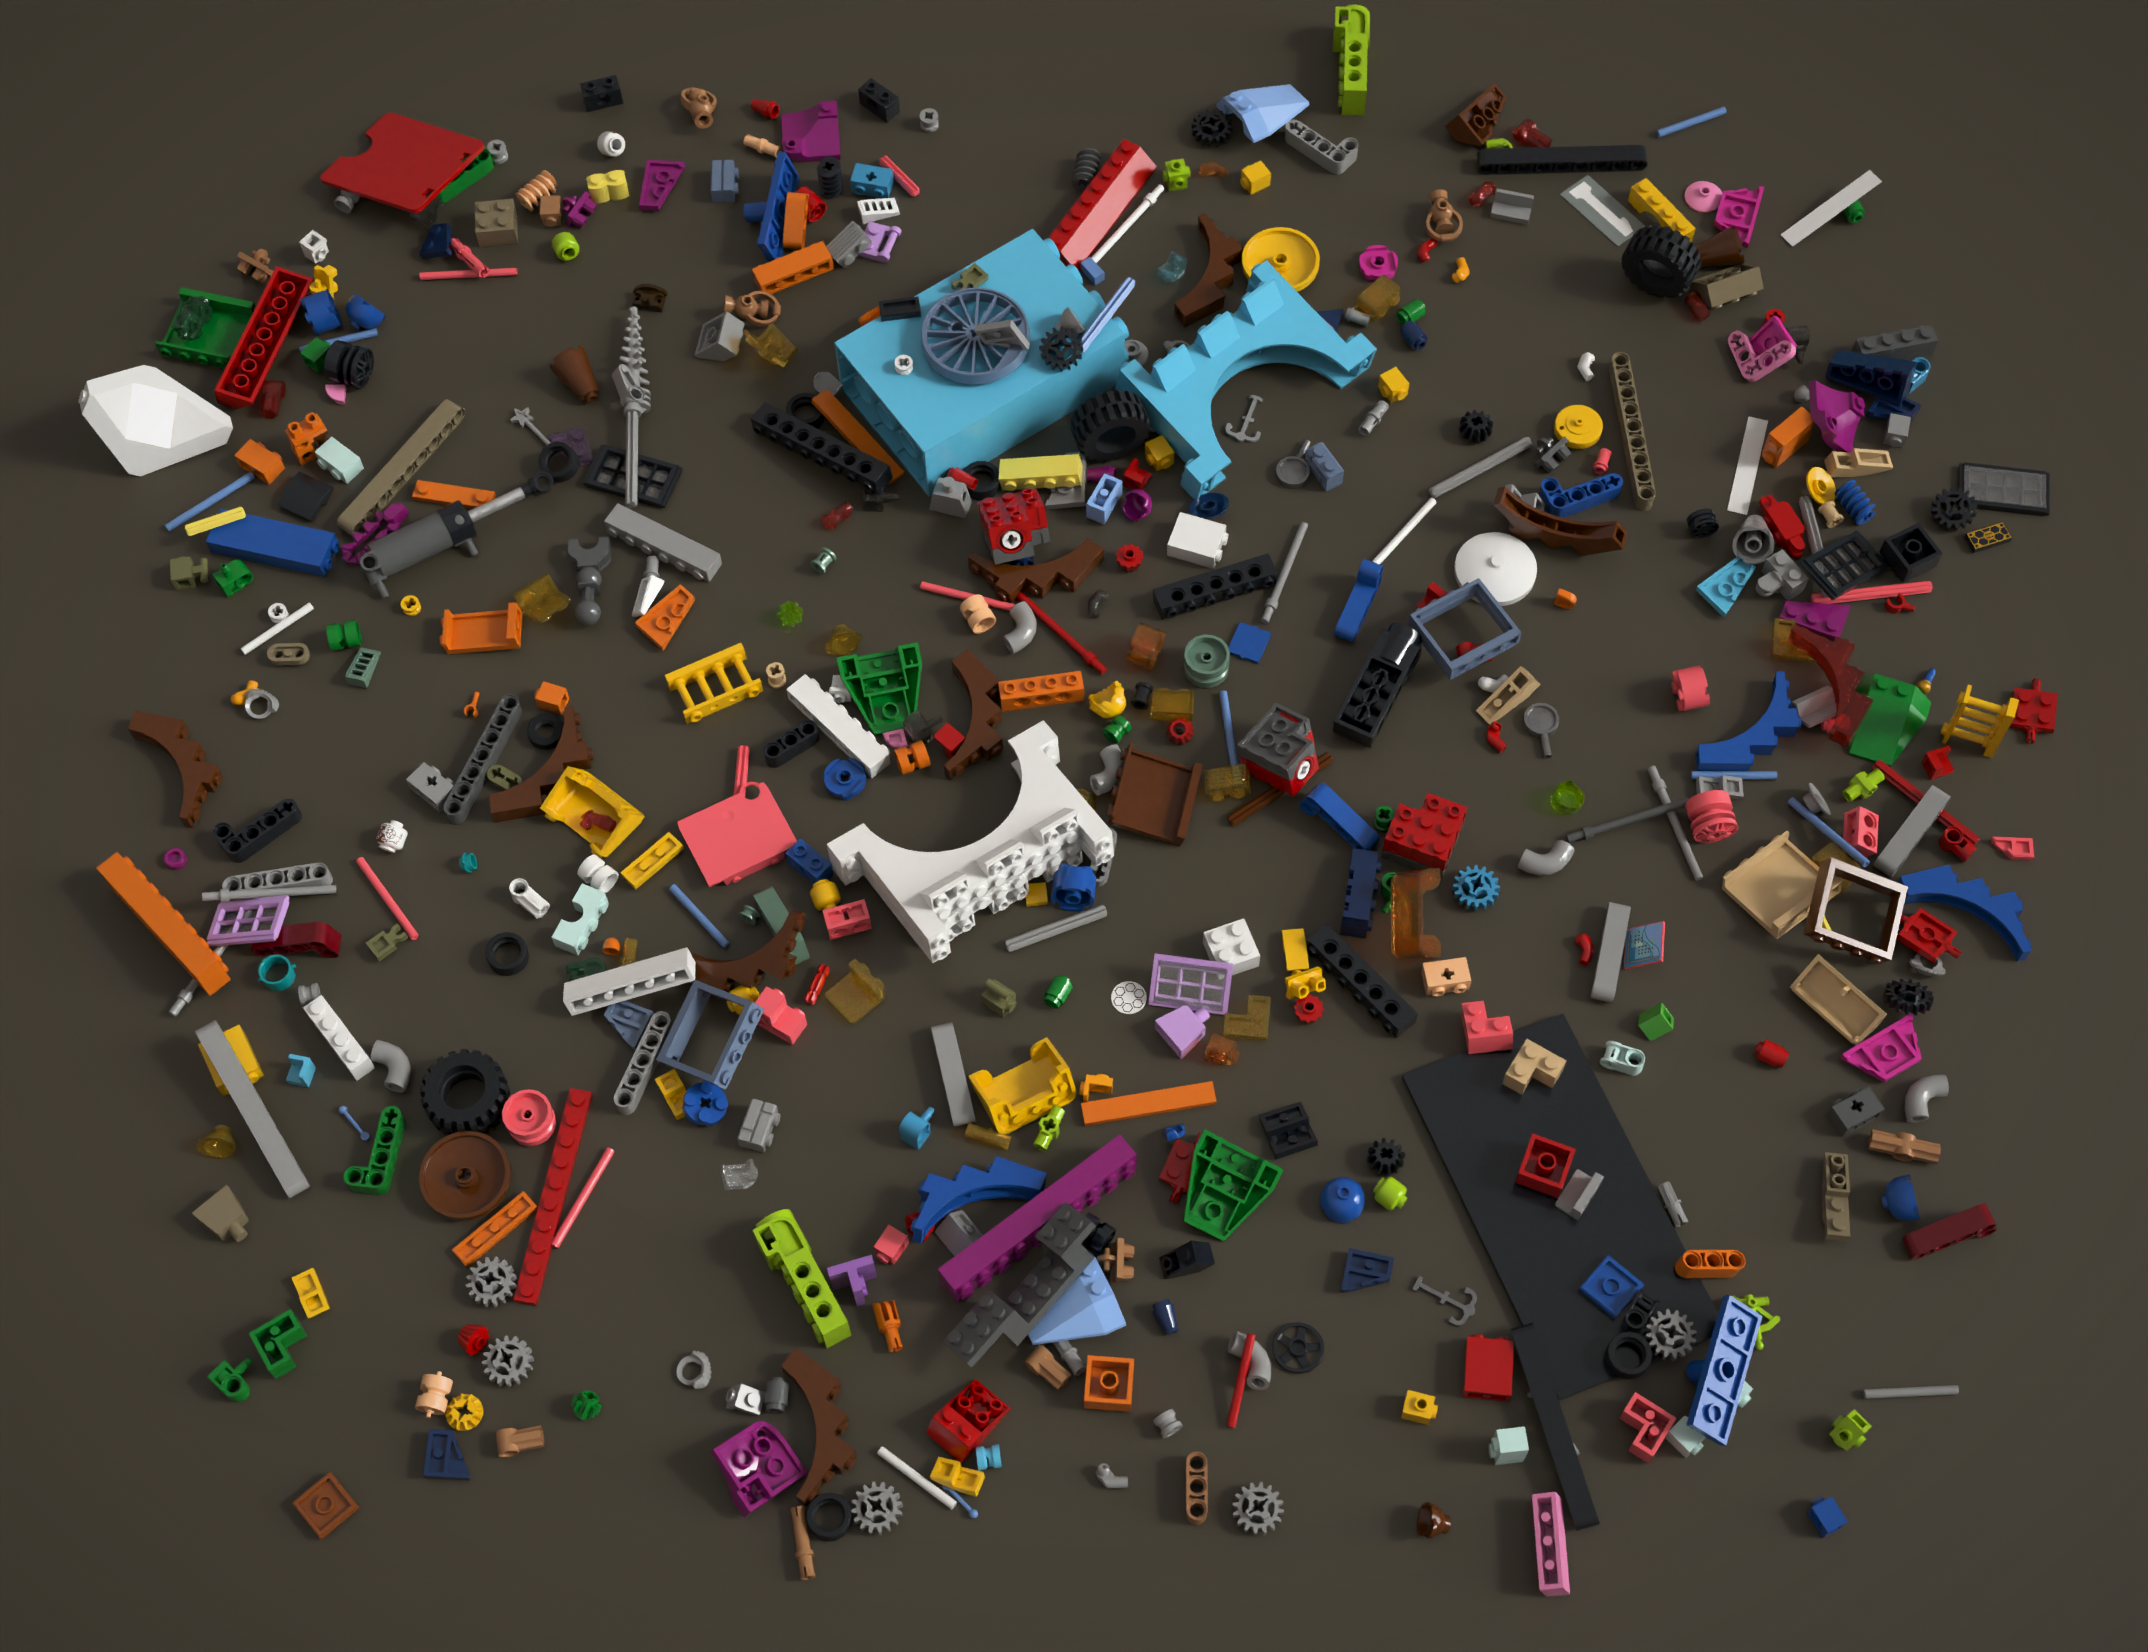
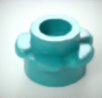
(468, 862)

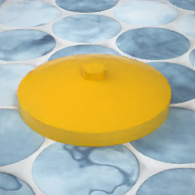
(1287, 251)

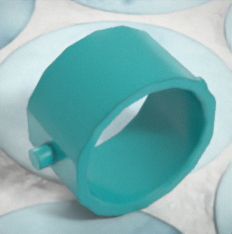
(269, 962)

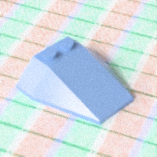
(1263, 108)
(1082, 1311)

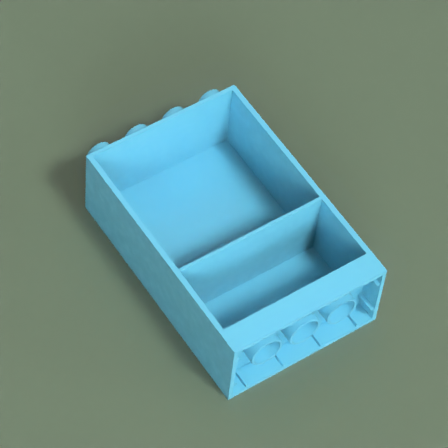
(951, 424)

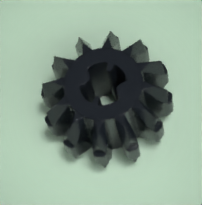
(1475, 426)
(1385, 1164)

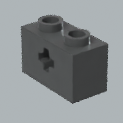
(1847, 1118)

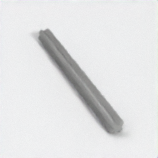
(1480, 467)
(1811, 526)

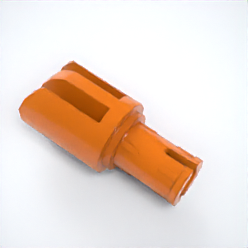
(888, 1323)

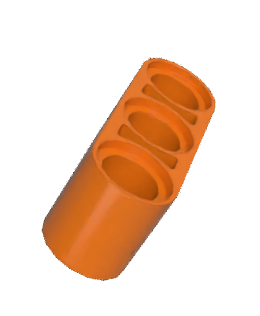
(795, 221)
(1718, 1258)

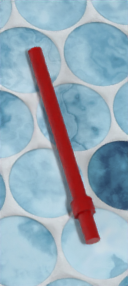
(1088, 657)

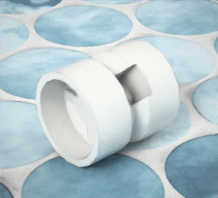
(596, 874)

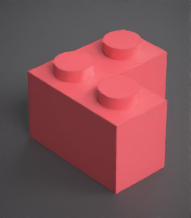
(779, 1017)
(1485, 1033)
(1651, 1423)

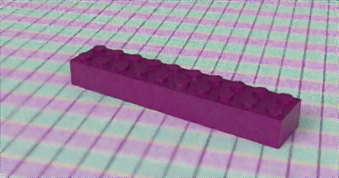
(1017, 1233)

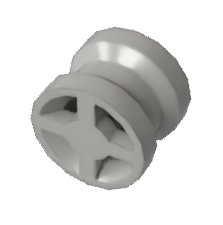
(929, 120)
(498, 156)
(308, 993)
(1168, 1423)

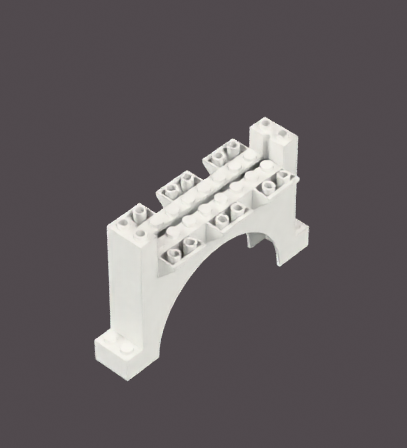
(942, 890)

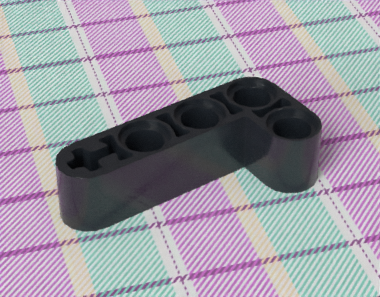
(266, 834)

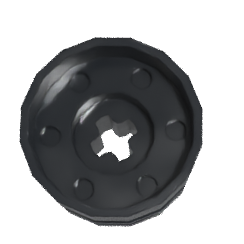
(349, 364)

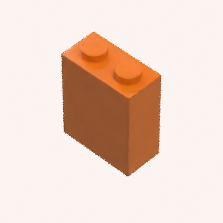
(1788, 437)

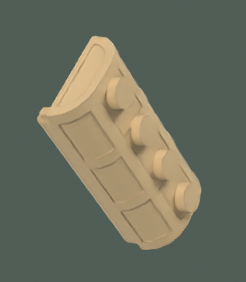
(1838, 1001)

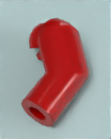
(1424, 248)
(1493, 736)
(1587, 946)

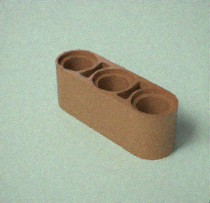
(1199, 1477)

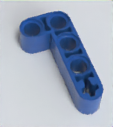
(1606, 487)
(1359, 601)
(1339, 816)

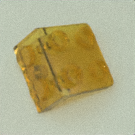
(772, 345)
(541, 599)
(856, 993)

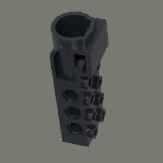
(1379, 684)

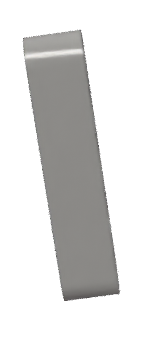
(1912, 831)
(286, 875)
(1610, 952)
(642, 1073)
(953, 1074)

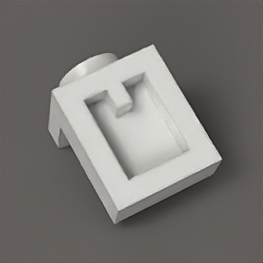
(839, 690)

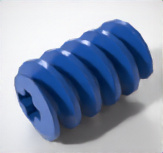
(1854, 502)

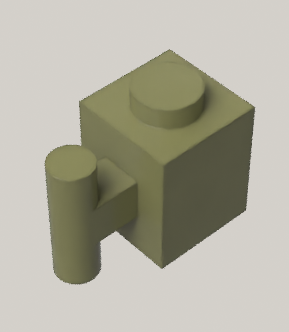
(184, 572)
(998, 998)

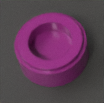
(175, 858)

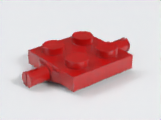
(2035, 710)
(1927, 935)
(1178, 1167)

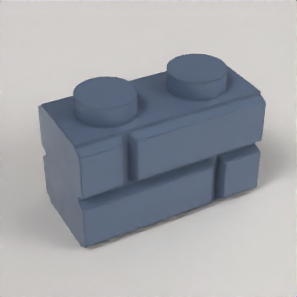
(723, 181)
(1324, 466)

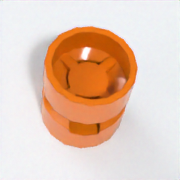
(918, 754)

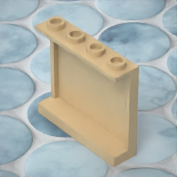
(1776, 885)

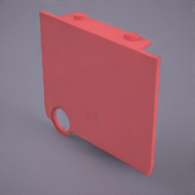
(737, 836)

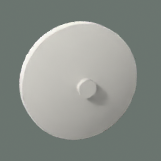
(1500, 563)

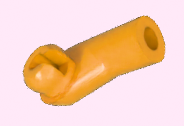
(1462, 271)
(239, 697)

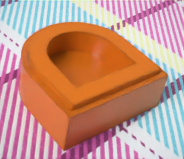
(1565, 599)

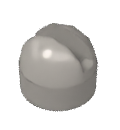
(1801, 394)

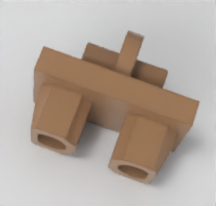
(247, 263)
(1114, 1261)

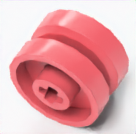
(529, 1117)

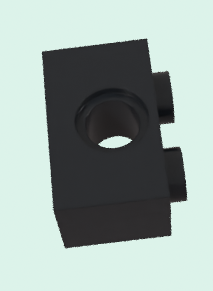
(601, 93)
(879, 100)

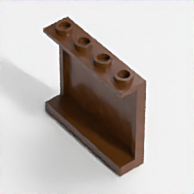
(1153, 796)

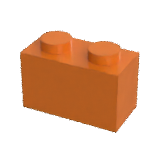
(260, 461)

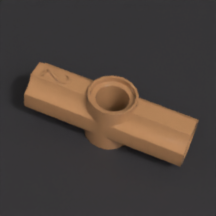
(1904, 1147)

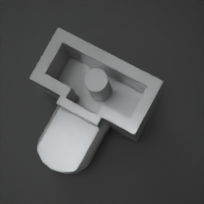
(1781, 576)

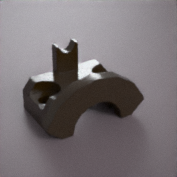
(649, 295)

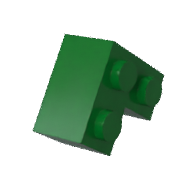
(274, 1339)

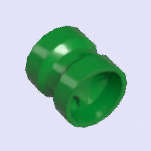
(1117, 729)

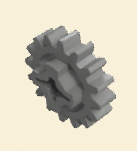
(497, 1289)
(1679, 1337)
(499, 1365)
(883, 1499)
(1264, 1516)

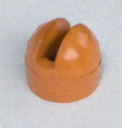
(611, 947)

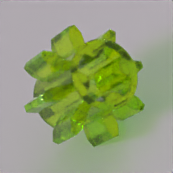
(790, 613)

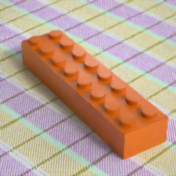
(165, 923)

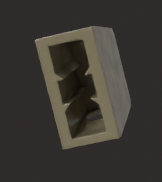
(223, 1215)

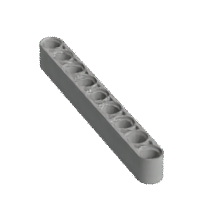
(252, 1109)

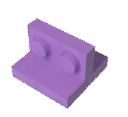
(853, 1274)

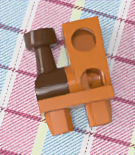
(303, 434)

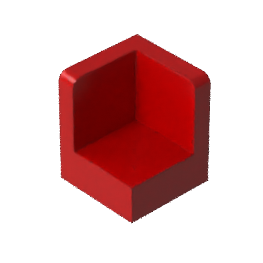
(1135, 477)
(1433, 592)
(949, 739)
(1937, 763)

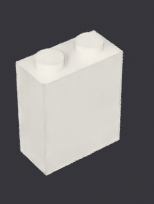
(1197, 540)

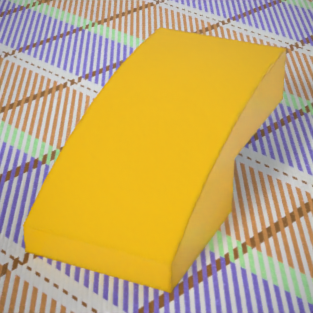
(1295, 950)
(673, 1092)
(311, 1293)
(954, 1476)

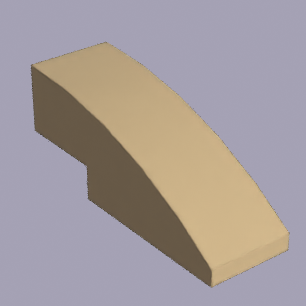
(1857, 462)

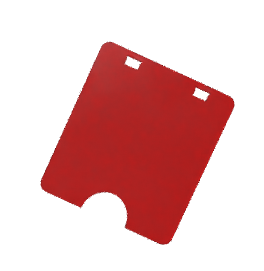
(404, 163)

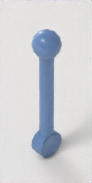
(364, 1135)
(972, 1512)

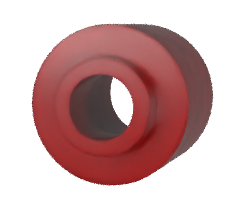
(1771, 1053)

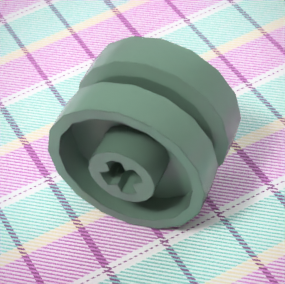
(1206, 661)

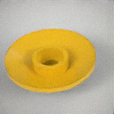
(1820, 485)

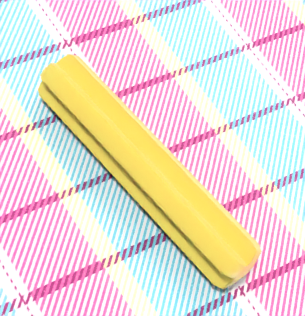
(215, 521)

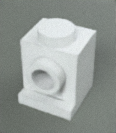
(316, 252)

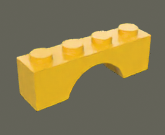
(1648, 198)

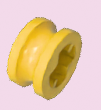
(414, 610)

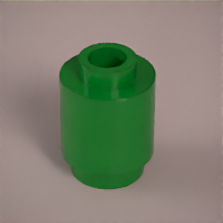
(1854, 212)
(1411, 311)
(1057, 991)

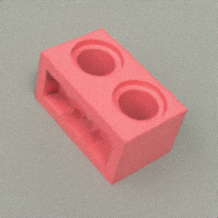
(1861, 830)
(847, 919)

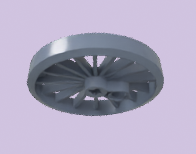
(969, 339)

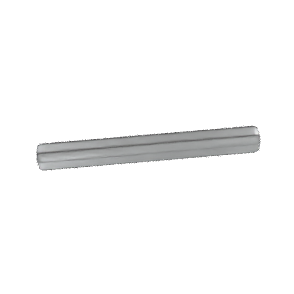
(1055, 928)

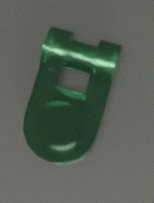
(590, 966)

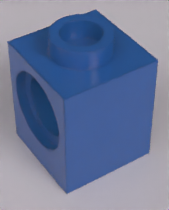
(1826, 1516)

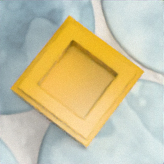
(1037, 895)

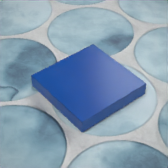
(1611, 1287)

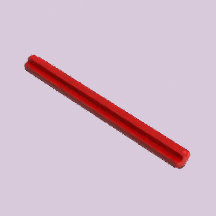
(1916, 795)

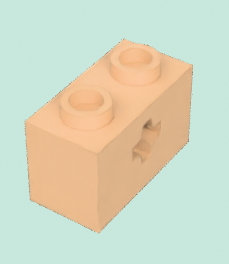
(1436, 972)

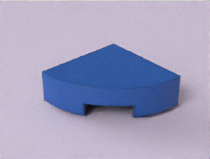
(1174, 1132)

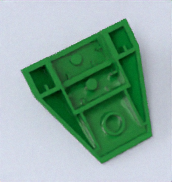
(884, 685)
(1892, 721)
(1225, 1185)

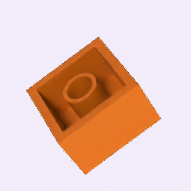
(1109, 1383)

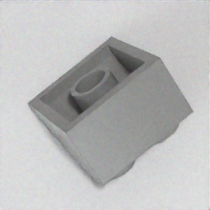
(720, 338)

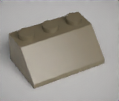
(1728, 285)

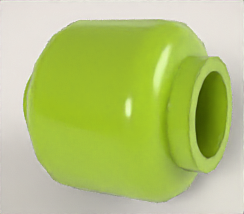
(565, 246)
(1390, 1193)

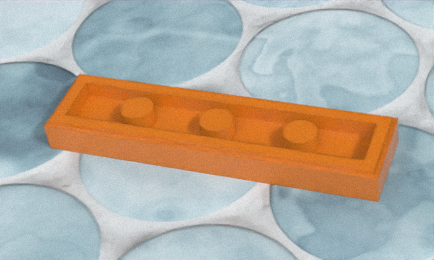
(495, 1229)

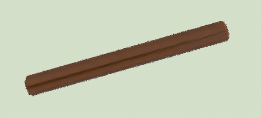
(1269, 796)

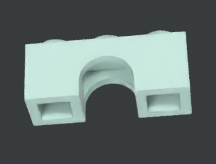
(574, 935)

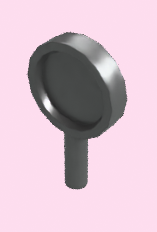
(1294, 470)
(1541, 721)

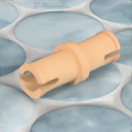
(762, 145)

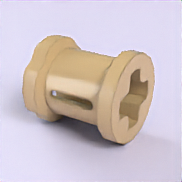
(1830, 514)
(776, 675)

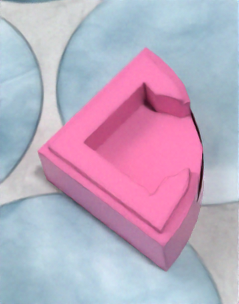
(337, 393)
(895, 738)

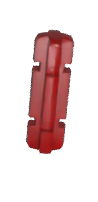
(816, 984)

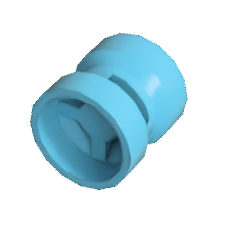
(988, 1457)

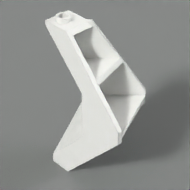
(151, 419)

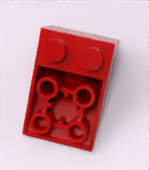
(967, 1420)

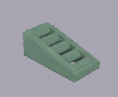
(364, 680)

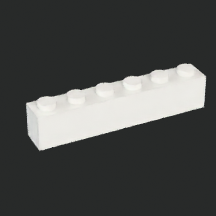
(838, 725)
(629, 981)

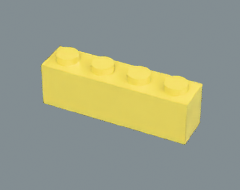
(1040, 472)

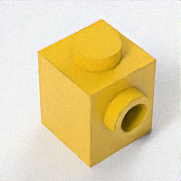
(1255, 177)
(1393, 385)
(1159, 453)
(1419, 1407)

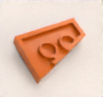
(666, 616)

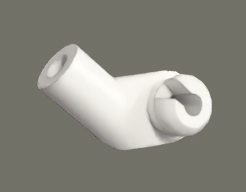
(1583, 366)
(1491, 685)

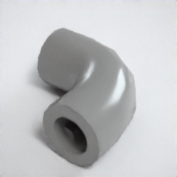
(1025, 628)
(1105, 780)
(1547, 863)
(397, 1064)
(1921, 1093)
(1260, 1366)

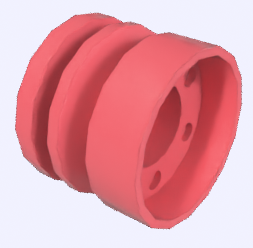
(1711, 816)

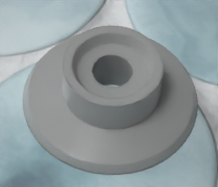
(1139, 351)
(1815, 801)

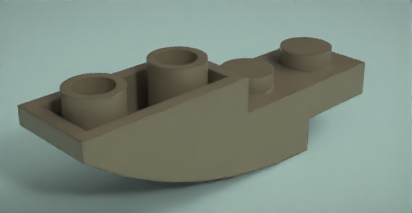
(1835, 1196)

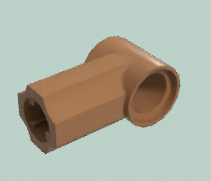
(1042, 1363)
(512, 1441)

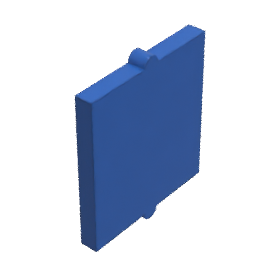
(1249, 642)

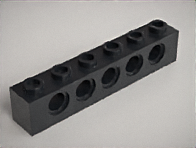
(1222, 578)
(1393, 1024)

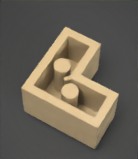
(1536, 1063)

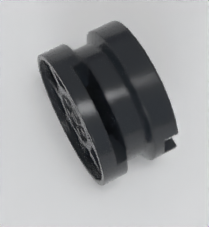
(1702, 522)

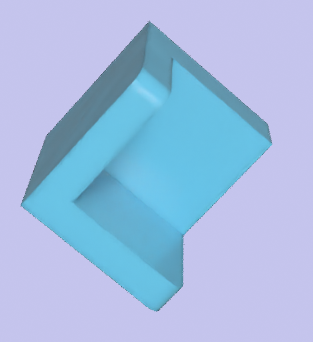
(301, 1070)

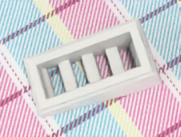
(866, 205)
(647, 592)

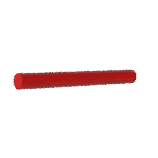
(1241, 1379)

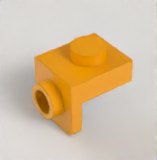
(1099, 1083)

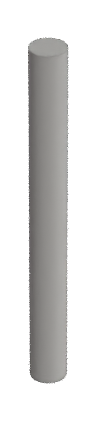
(1911, 1391)

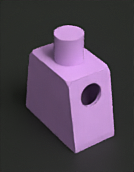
(1182, 1028)

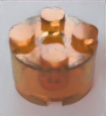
(1146, 646)

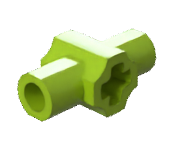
(1863, 785)
(1053, 1120)

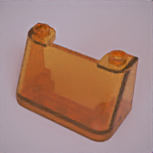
(1407, 914)

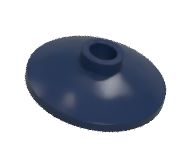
(1209, 505)

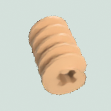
(535, 189)

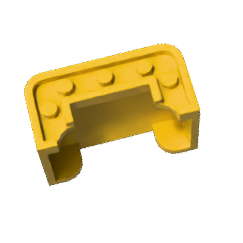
(580, 792)
(1025, 1090)

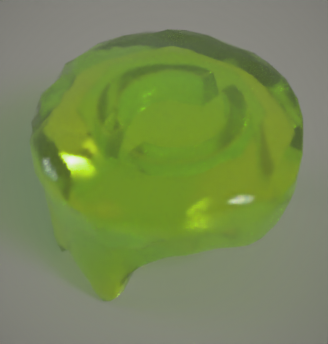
(1567, 798)

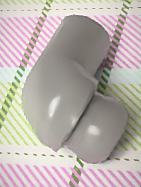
(1108, 1479)

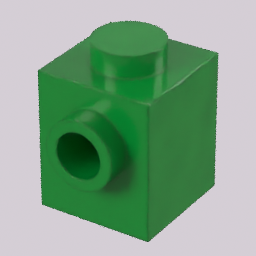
(315, 354)

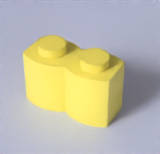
(608, 186)

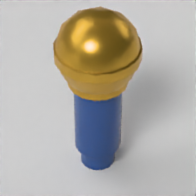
(1925, 684)

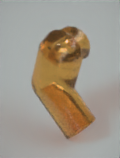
(1211, 168)

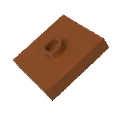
(325, 1505)

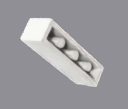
(339, 1037)

